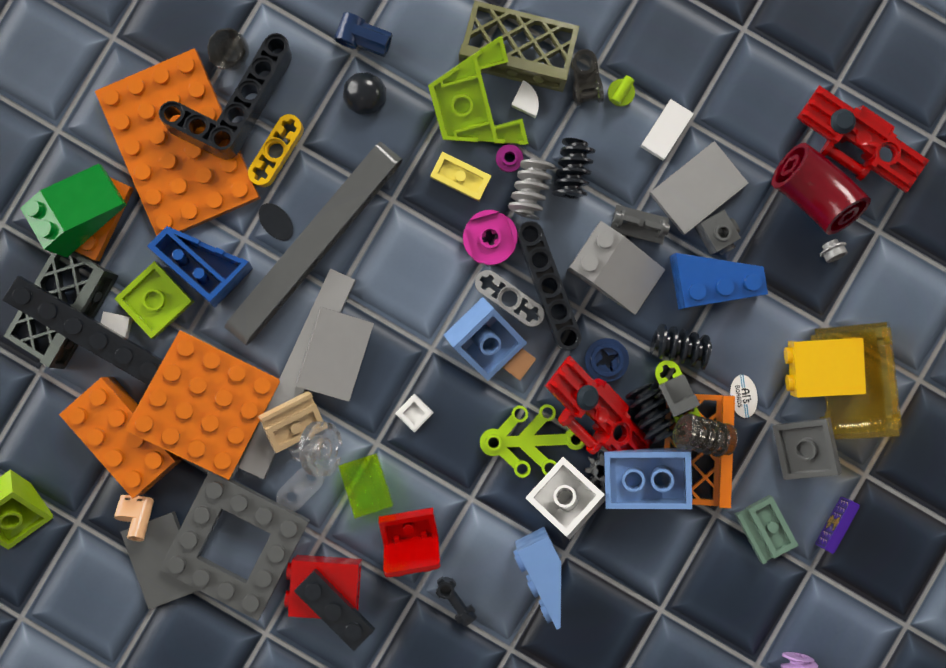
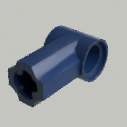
(355, 33)

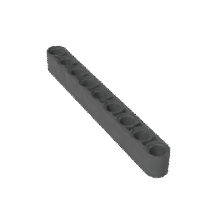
(313, 243)

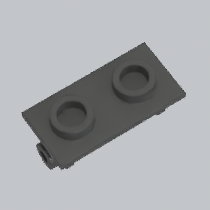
(640, 224)

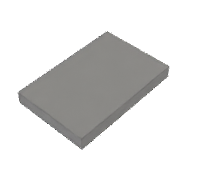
(698, 188)
(334, 354)

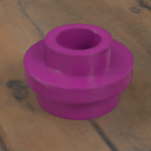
(509, 166)

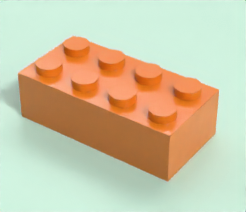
(100, 422)

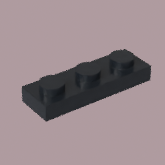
(334, 609)

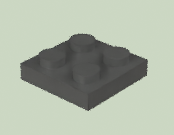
(807, 449)

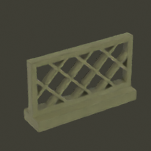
(518, 67)

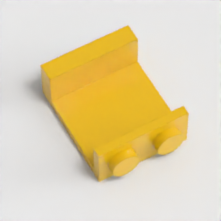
(825, 367)

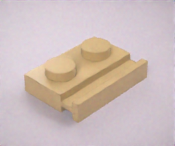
(288, 421)

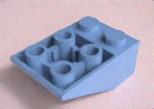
(540, 559)

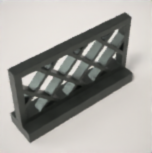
(89, 299)

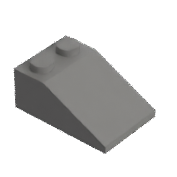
(616, 268)

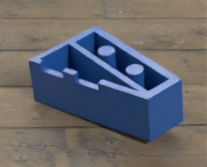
(203, 267)
(712, 281)

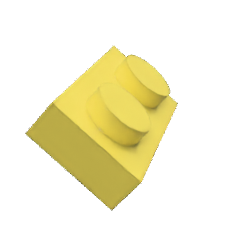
(460, 176)

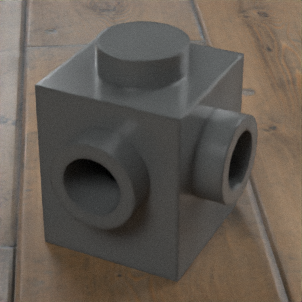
(719, 233)

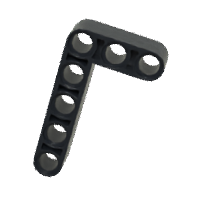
(237, 105)

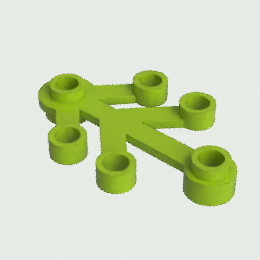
(526, 440)

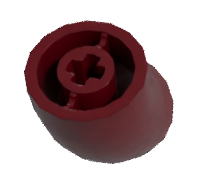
(820, 188)

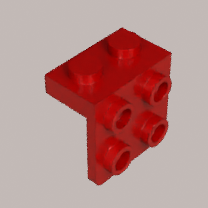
(410, 542)

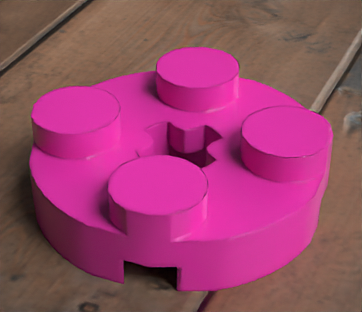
(476, 230)

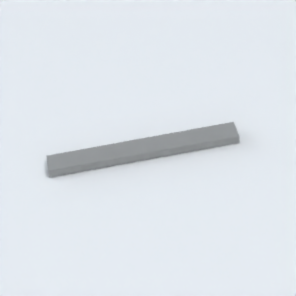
(332, 296)

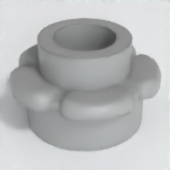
(833, 250)

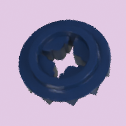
(618, 364)

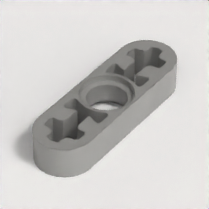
(509, 287)

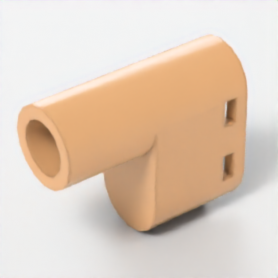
(135, 512)

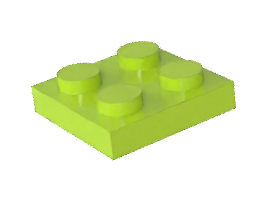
(154, 300)

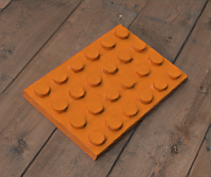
(174, 178)

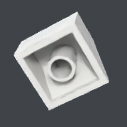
(566, 498)

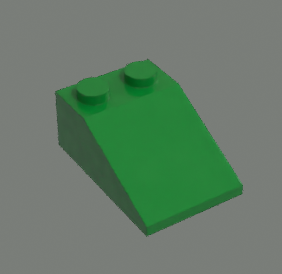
(73, 210)

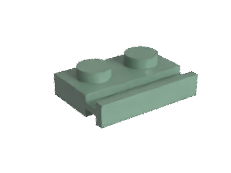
(766, 529)

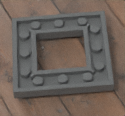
(244, 595)

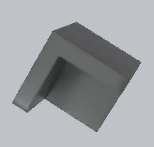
(678, 395)

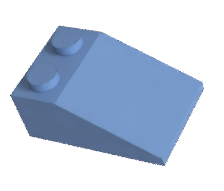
(648, 479)

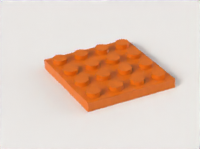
(203, 405)

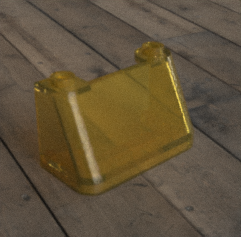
(879, 409)

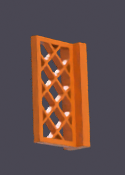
(722, 465)

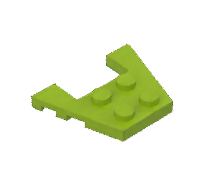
(463, 102)

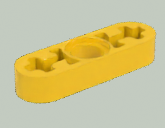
(272, 139)

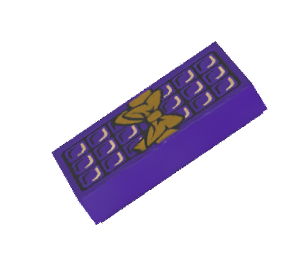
(837, 524)

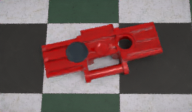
(865, 130)
(601, 403)

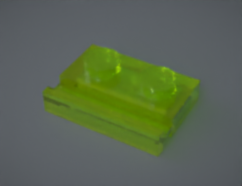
(366, 485)

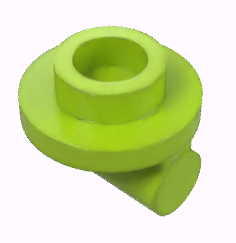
(621, 91)

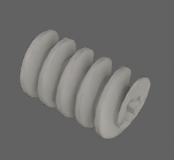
(530, 187)

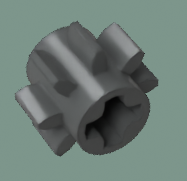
(592, 469)

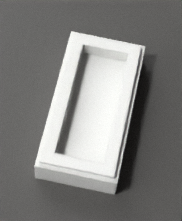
(666, 130)

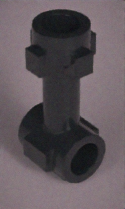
(446, 591)

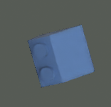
(484, 339)

